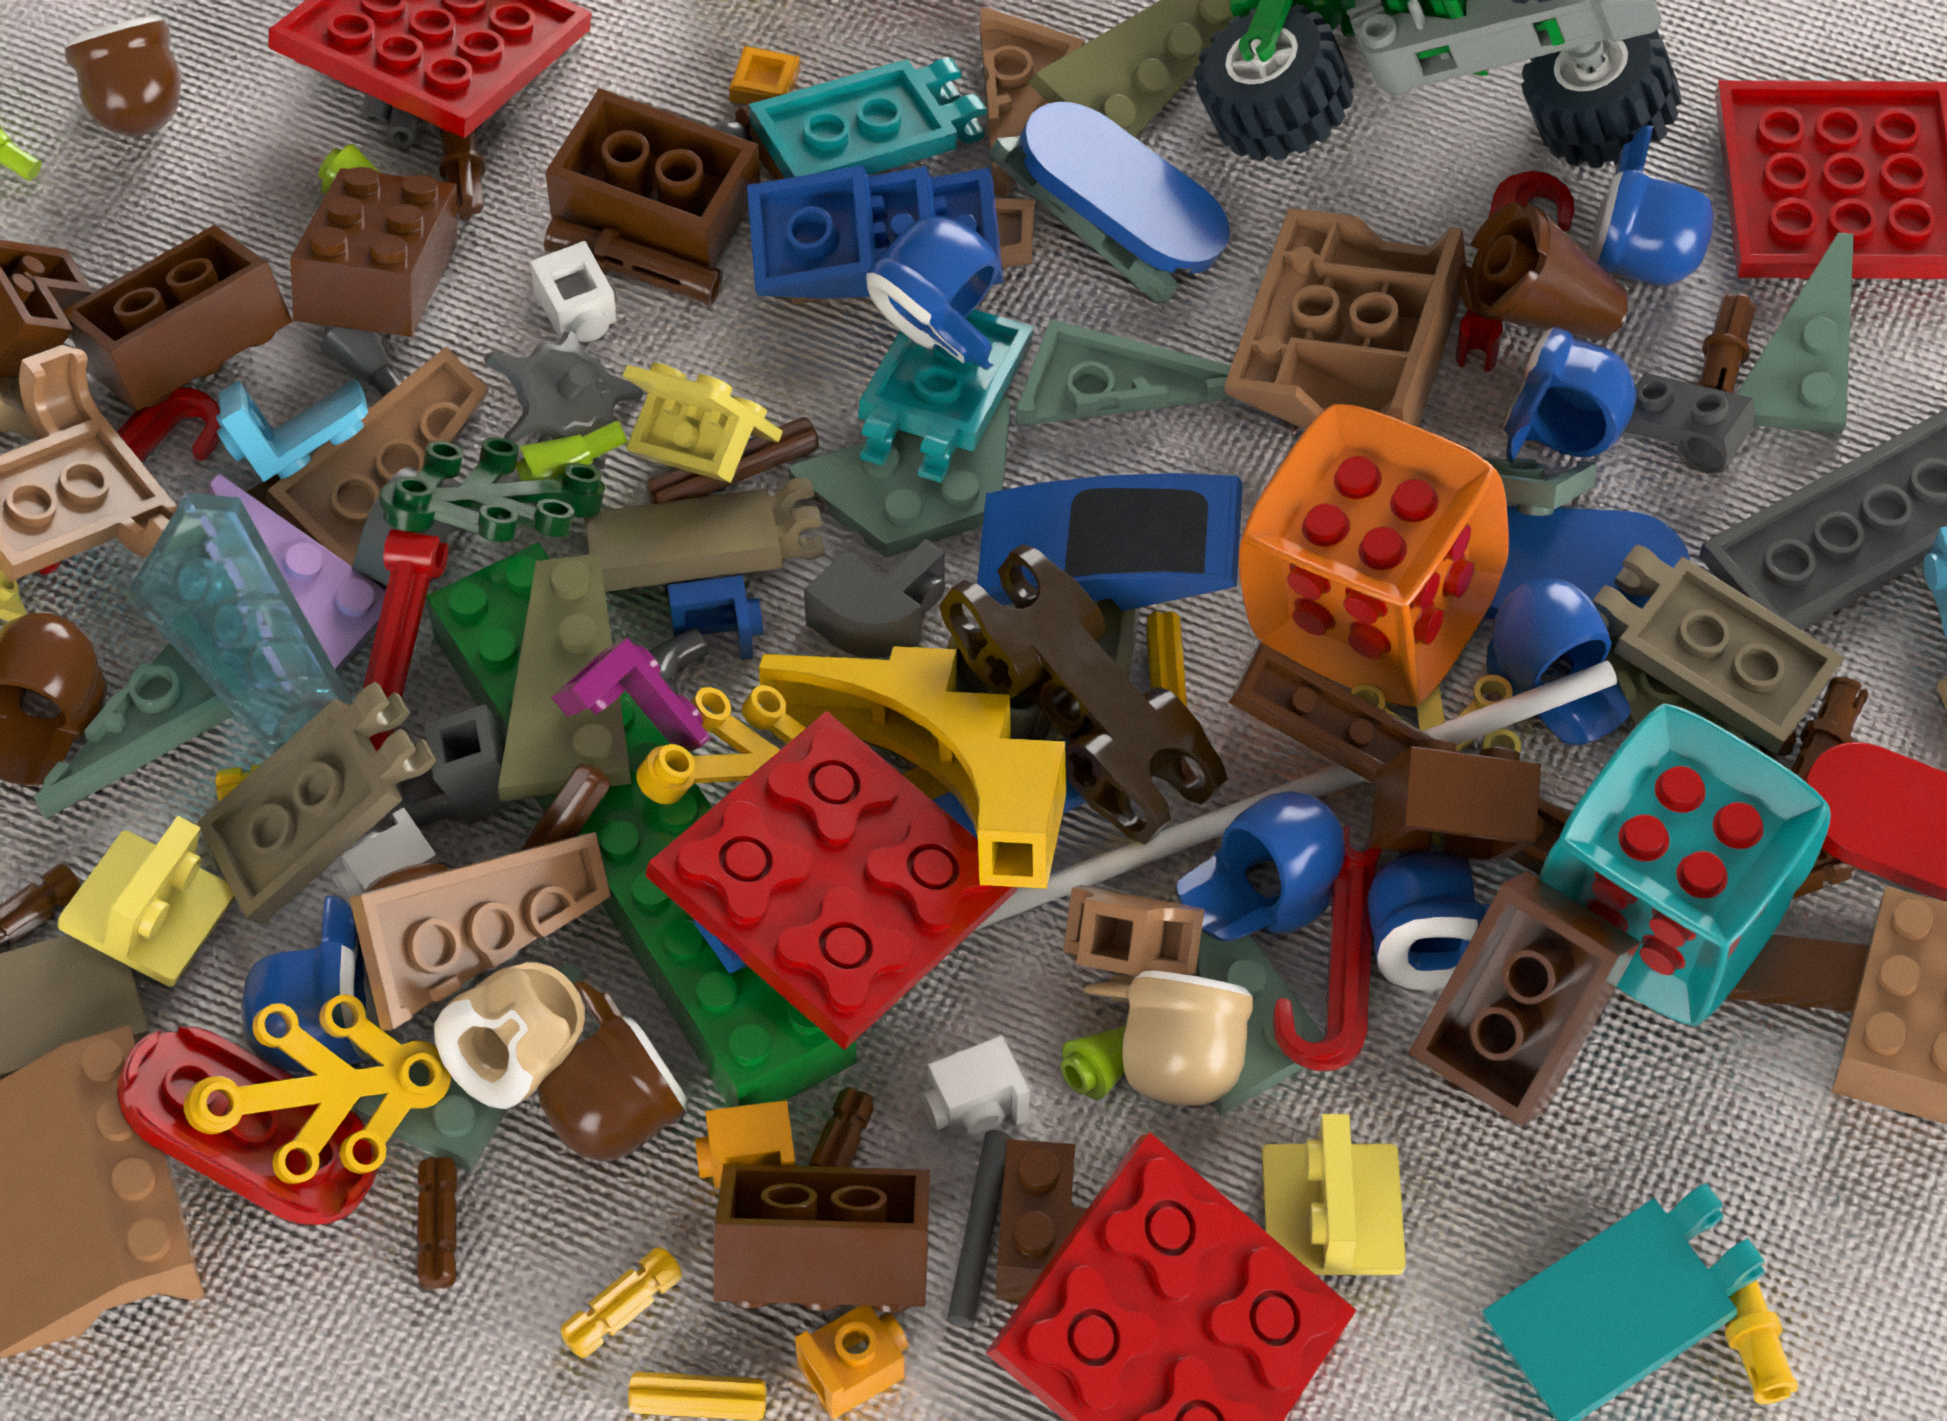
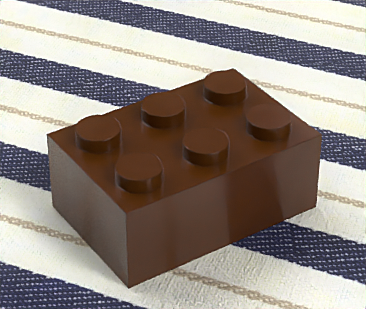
(653, 178)
(374, 251)
(177, 317)
(1524, 997)
(821, 1236)

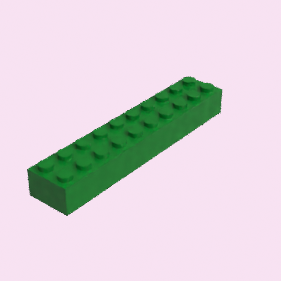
(735, 1022)

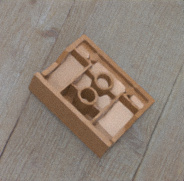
(1347, 320)
(81, 1199)

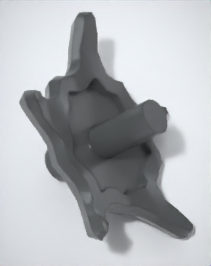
(562, 391)

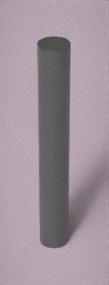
(978, 1230)

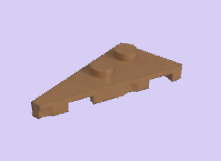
(1010, 57)

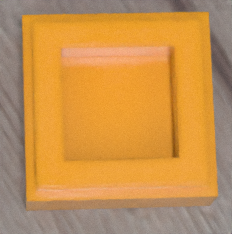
(763, 75)

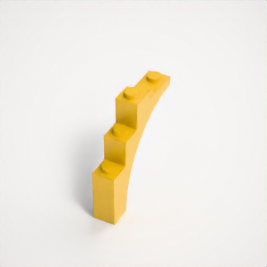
(962, 738)

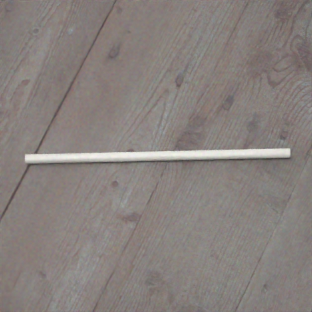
(1318, 784)

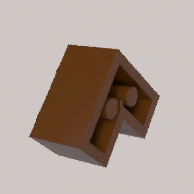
(33, 292)
(1033, 1212)

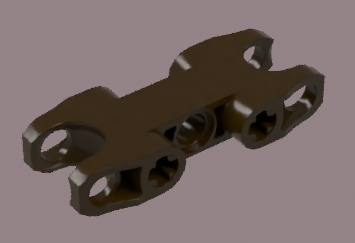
(1111, 727)

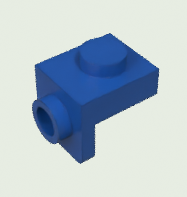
(716, 607)

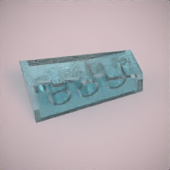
(236, 618)

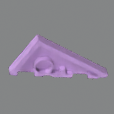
(334, 597)

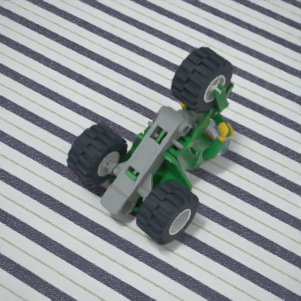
(1591, 79)

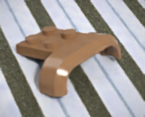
(76, 480)

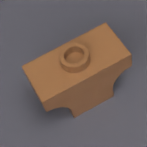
(1132, 932)

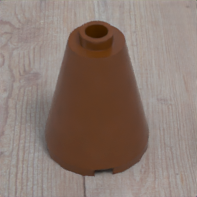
(1539, 277)

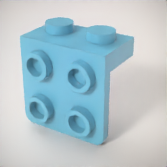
(287, 447)

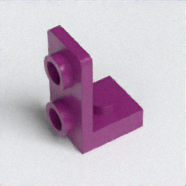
(637, 672)

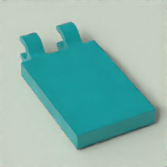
(869, 119)
(939, 395)
(1621, 1305)

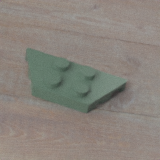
(898, 507)

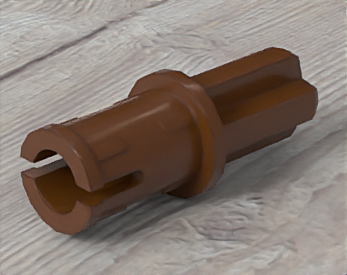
(464, 167)
(1727, 344)

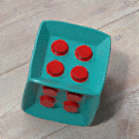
(1691, 854)

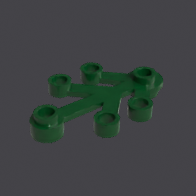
(418, 500)

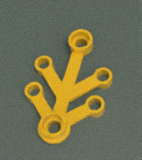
(672, 769)
(333, 1086)

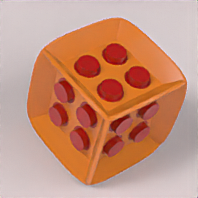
(1374, 552)

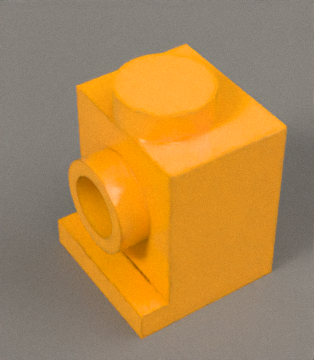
(745, 1136)
(846, 1378)

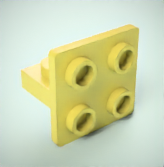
(694, 422)
(149, 903)
(1336, 1202)

